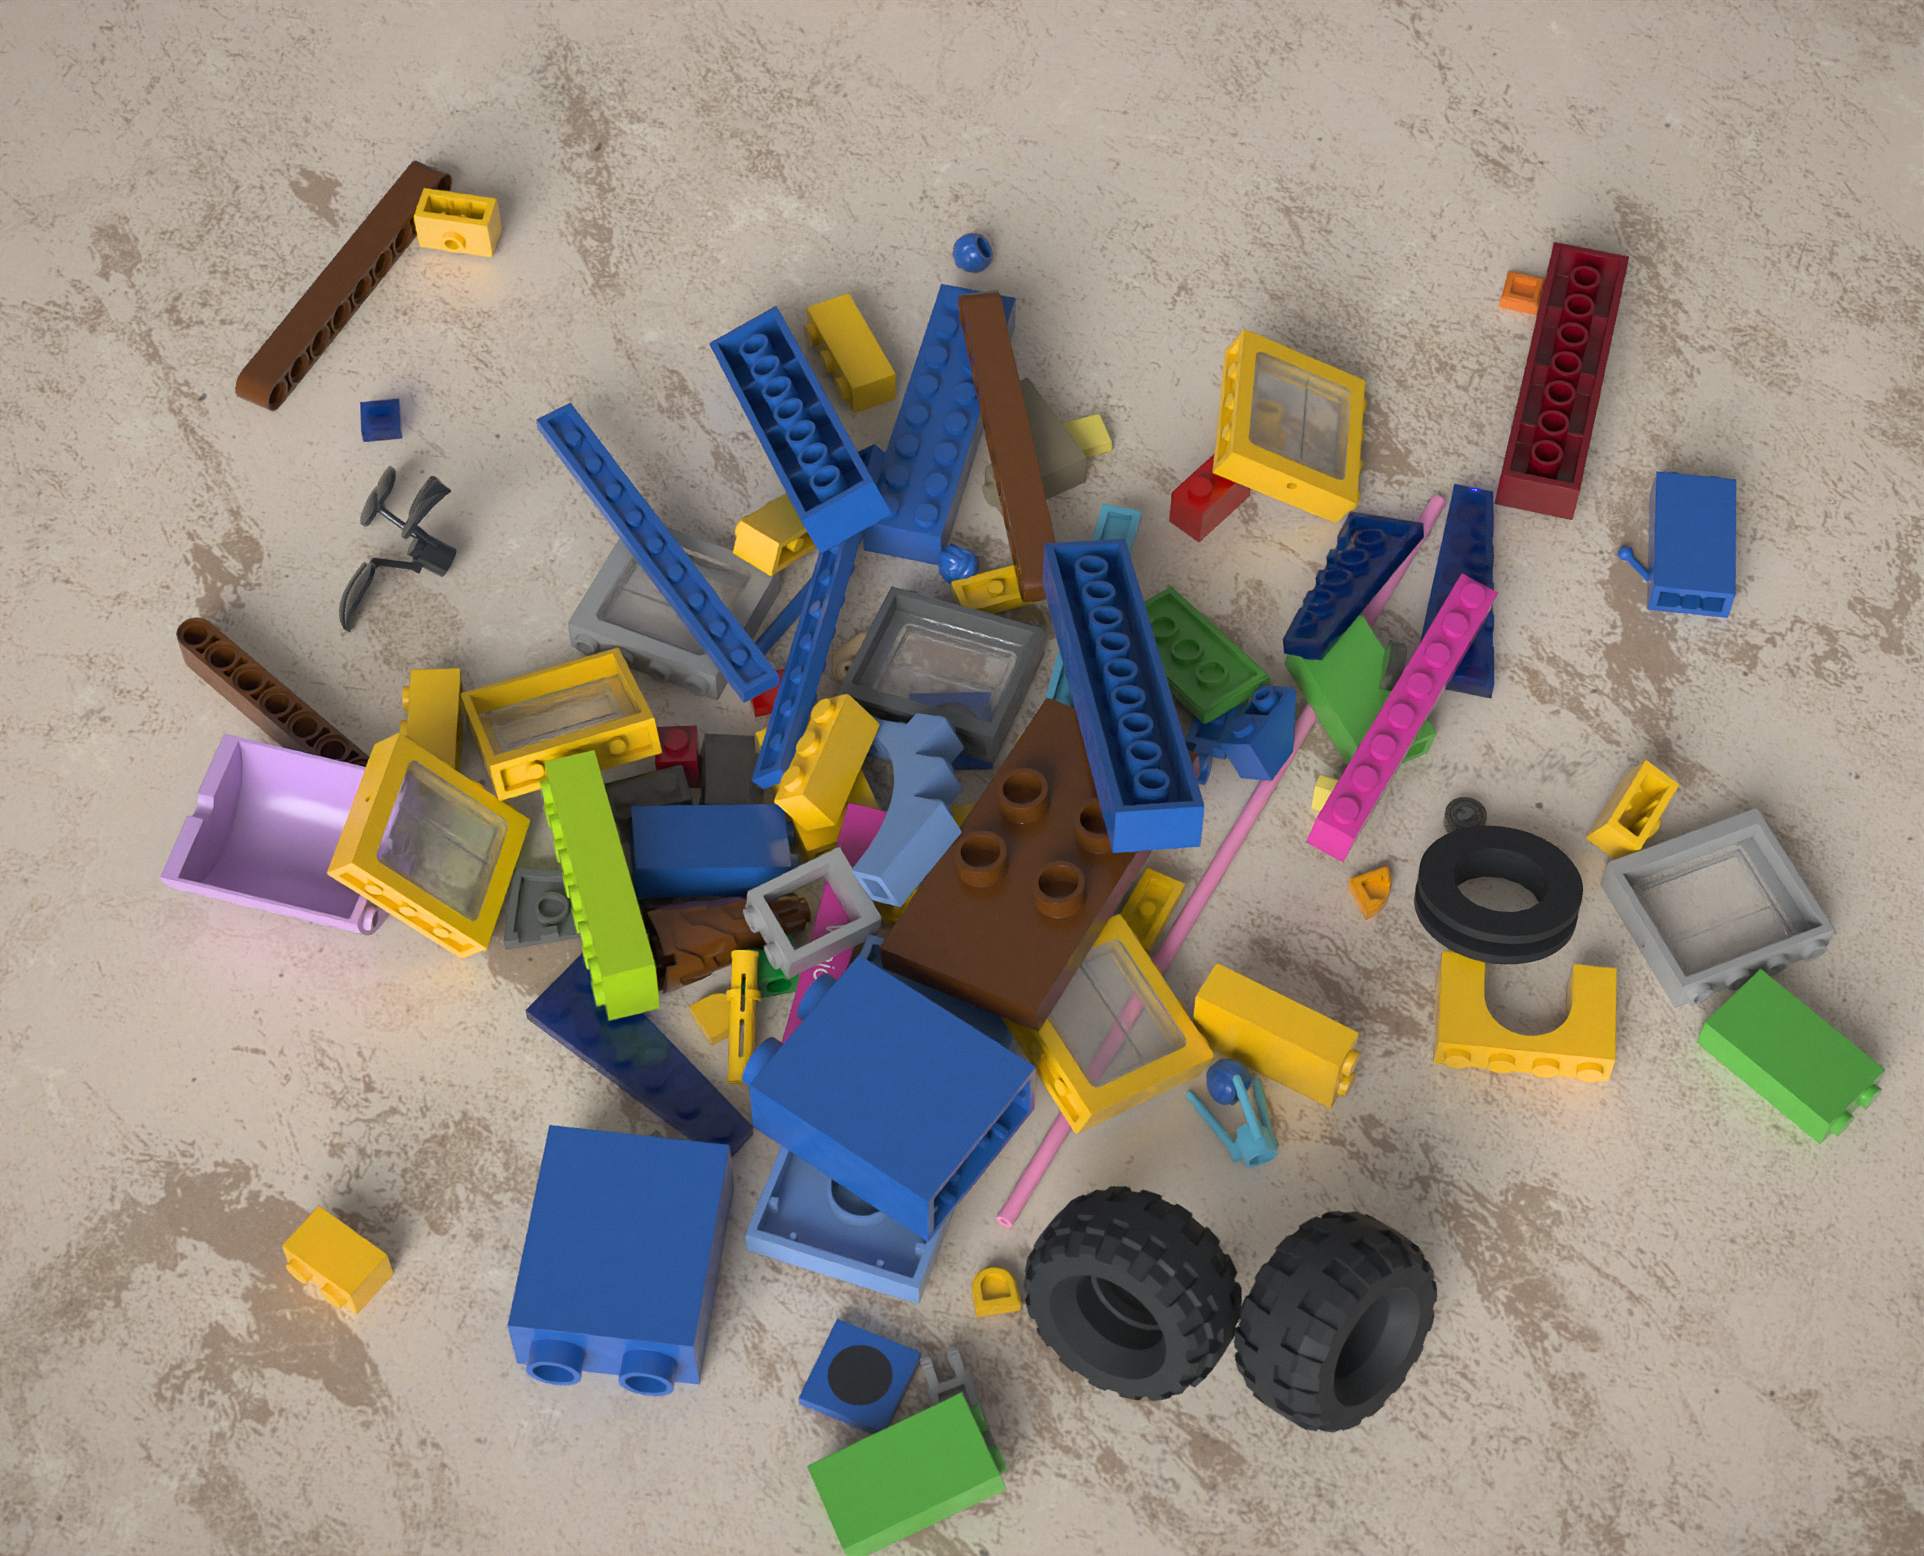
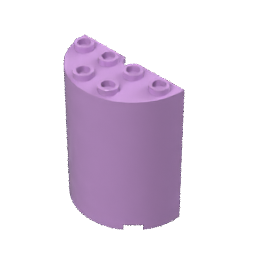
(269, 834)

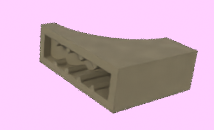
(1058, 455)

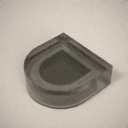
(1393, 664)

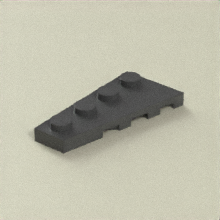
(542, 911)

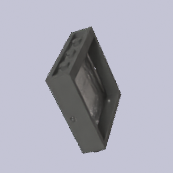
(946, 663)

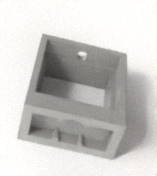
(851, 895)

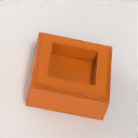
(1522, 293)

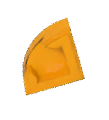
(1371, 890)

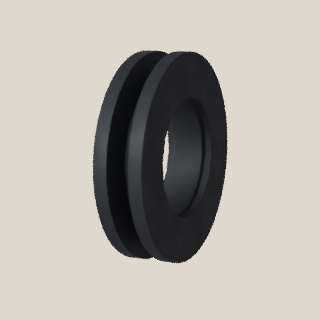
(1492, 934)

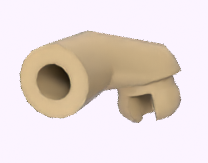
(845, 655)

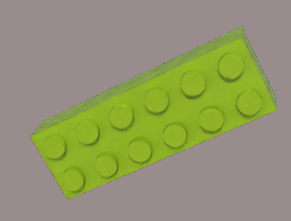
(599, 886)

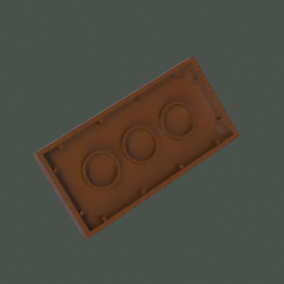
(1021, 884)

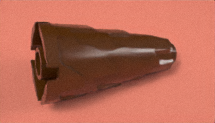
(698, 937)

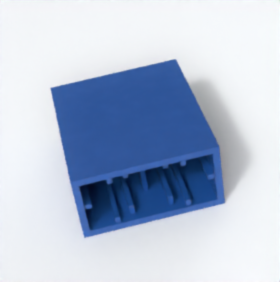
(889, 1095)
(621, 1259)

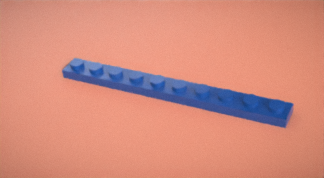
(658, 553)
(810, 648)

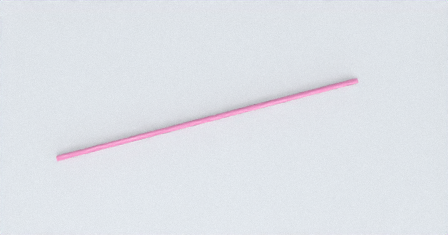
(1208, 883)

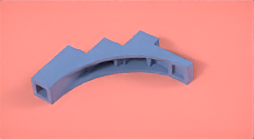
(919, 816)

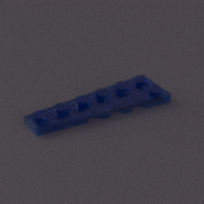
(1468, 551)
(1356, 570)
(637, 1060)

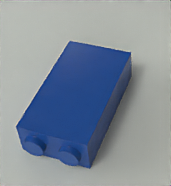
(1692, 544)
(708, 849)

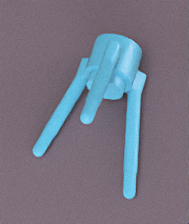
(1255, 1139)

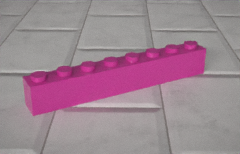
(1401, 718)

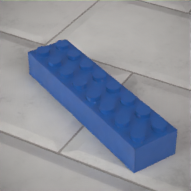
(799, 430)
(932, 440)

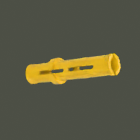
(743, 966)

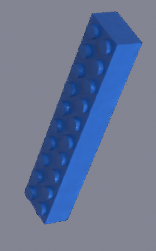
(1121, 697)

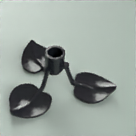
(425, 549)

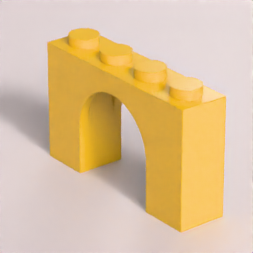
(1472, 1038)

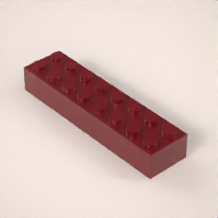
(1562, 381)

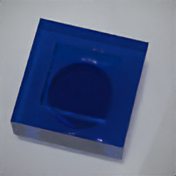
(381, 420)

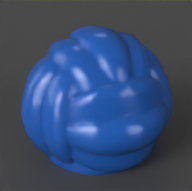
(972, 253)
(957, 563)
(1221, 1083)

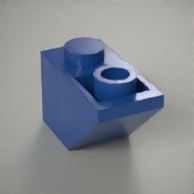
(1262, 733)

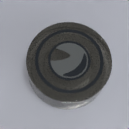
(1464, 813)

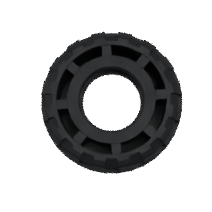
(1133, 1293)
(1335, 1321)

